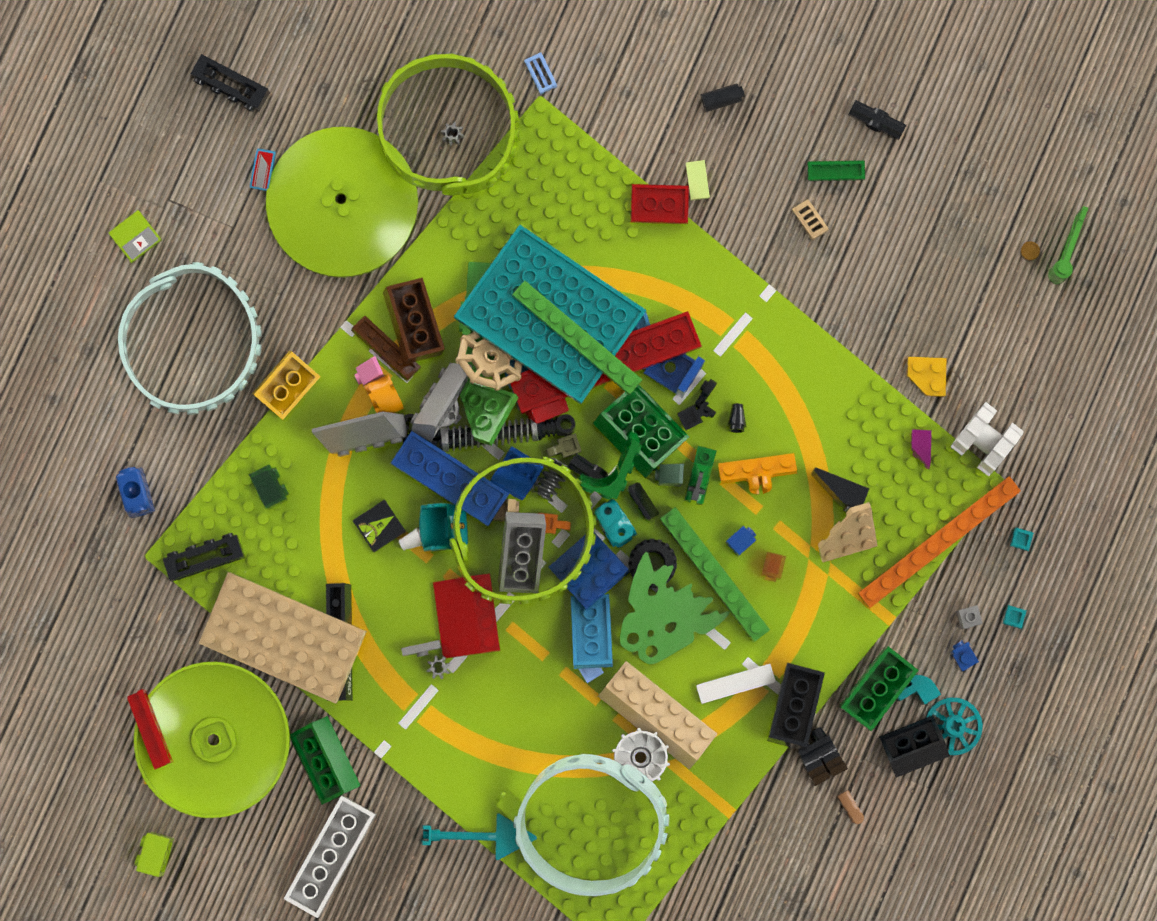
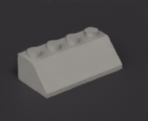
(440, 401)

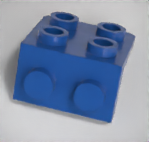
(516, 478)

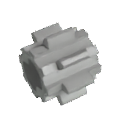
(451, 139)
(444, 665)

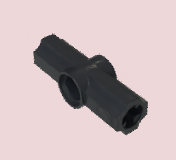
(877, 120)
(583, 466)

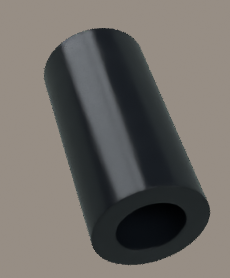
(722, 97)

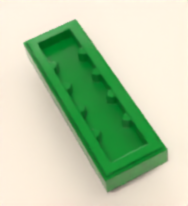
(836, 170)

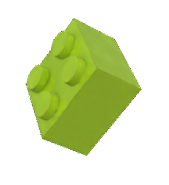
(154, 854)

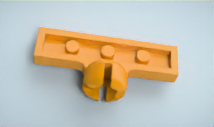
(757, 471)

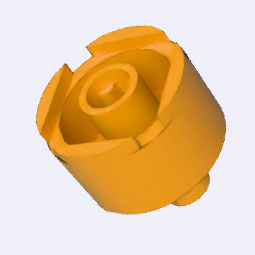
(383, 395)

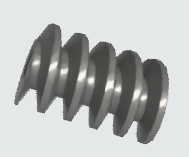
(549, 483)

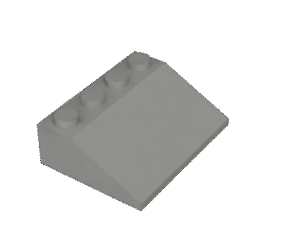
(362, 433)

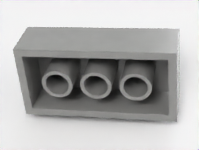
(521, 552)

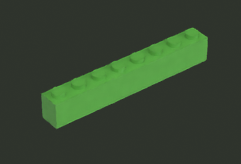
(714, 574)

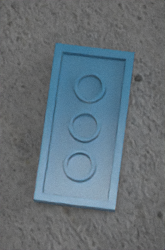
(591, 634)

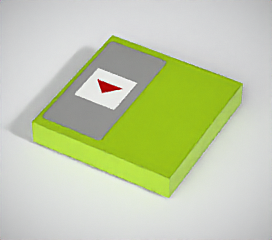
(135, 236)

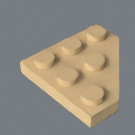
(850, 535)

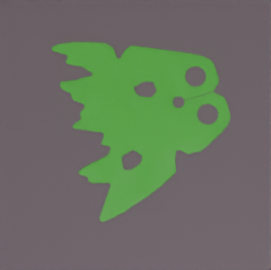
(661, 609)

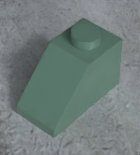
(669, 475)

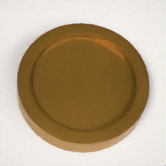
(1030, 251)

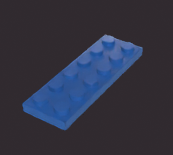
(449, 478)

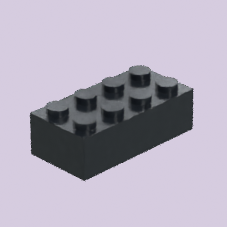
(796, 706)

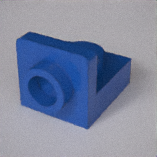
(964, 655)

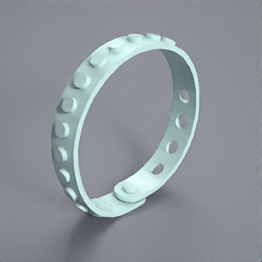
(163, 282)
(630, 778)

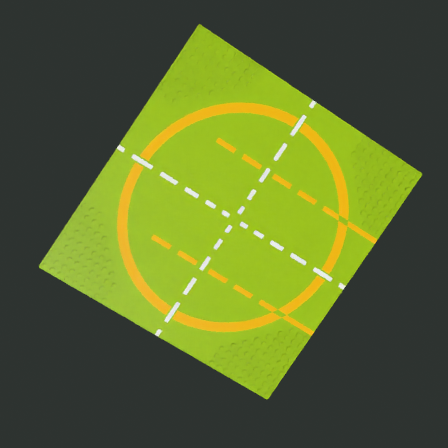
(526, 706)

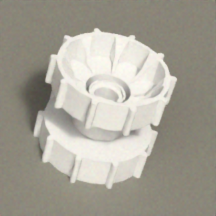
(987, 439)
(650, 745)

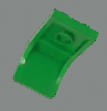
(614, 483)

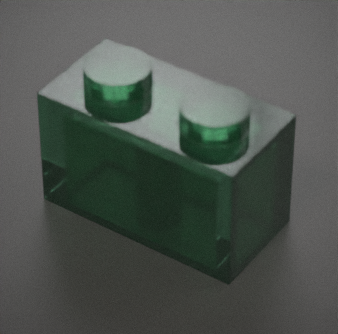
(269, 487)

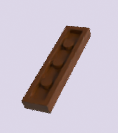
(384, 348)

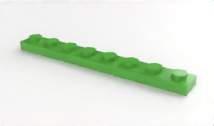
(577, 337)

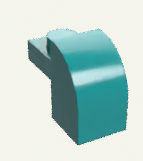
(923, 687)

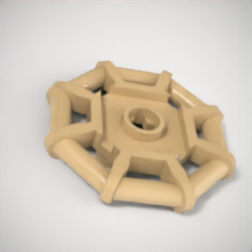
(484, 365)

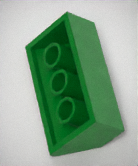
(878, 688)
(324, 760)

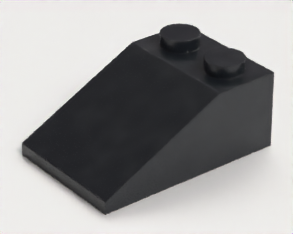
(844, 492)

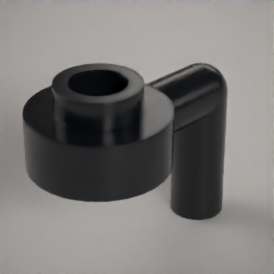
(706, 388)

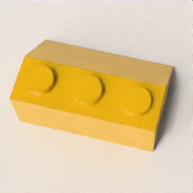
(286, 385)

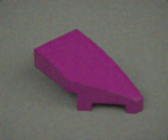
(921, 446)

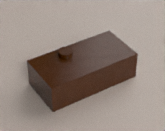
(413, 321)

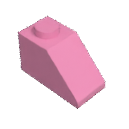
(368, 371)

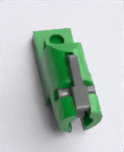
(700, 475)

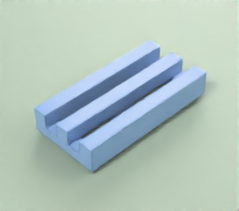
(547, 87)

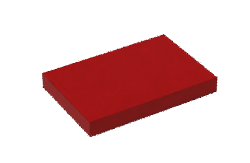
(659, 204)

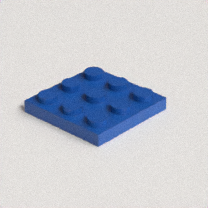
(597, 576)

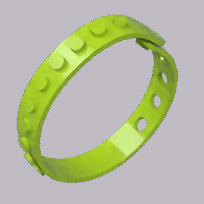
(451, 185)
(460, 548)

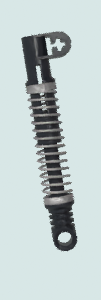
(463, 437)

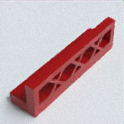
(150, 729)

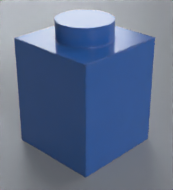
(741, 540)

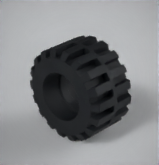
(652, 546)

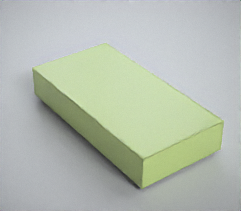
(697, 180)

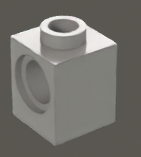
(969, 617)

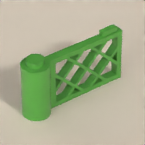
(1063, 268)

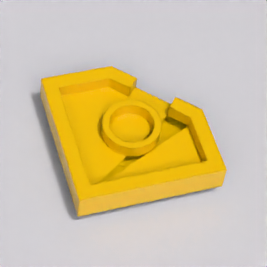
(928, 375)

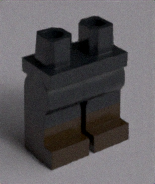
(821, 750)

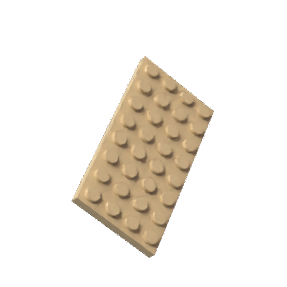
(282, 637)

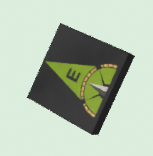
(379, 526)

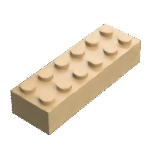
(656, 711)

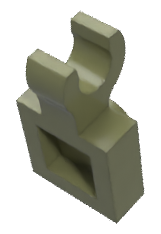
(567, 446)

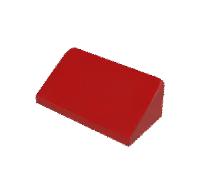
(548, 411)

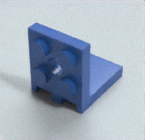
(681, 378)

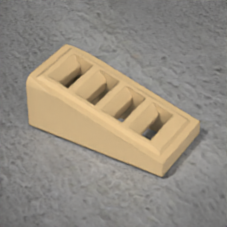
(812, 235)

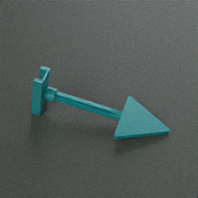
(504, 836)

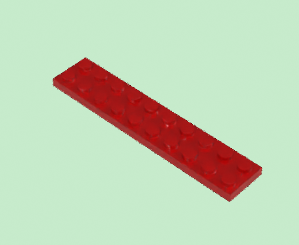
(641, 350)

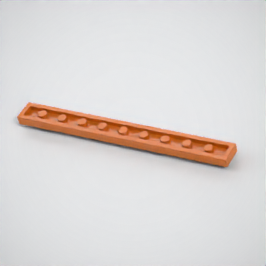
(939, 542)

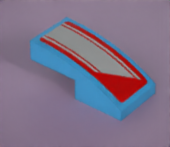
(262, 169)

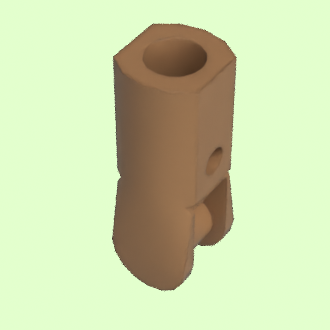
(851, 807)

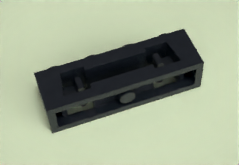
(256, 99)
(173, 567)

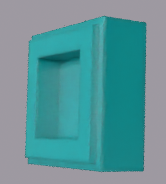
(1021, 539)
(1014, 617)

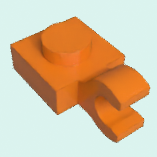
(553, 524)

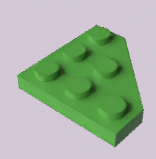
(486, 410)

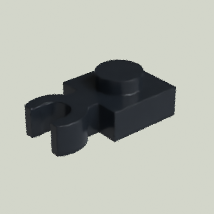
(692, 416)

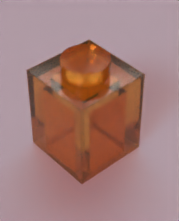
(773, 566)

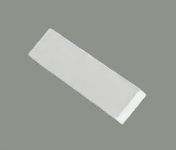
(735, 683)

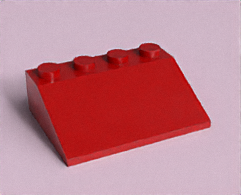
(465, 618)

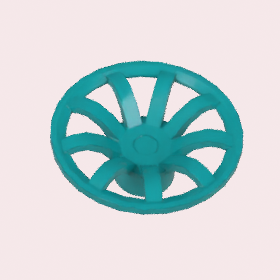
(955, 725)

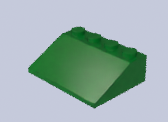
(645, 417)

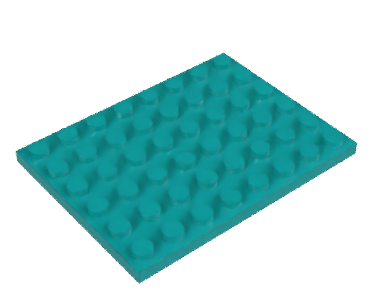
(567, 285)

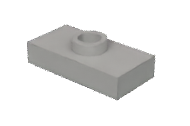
(421, 649)

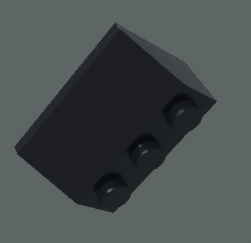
(914, 746)

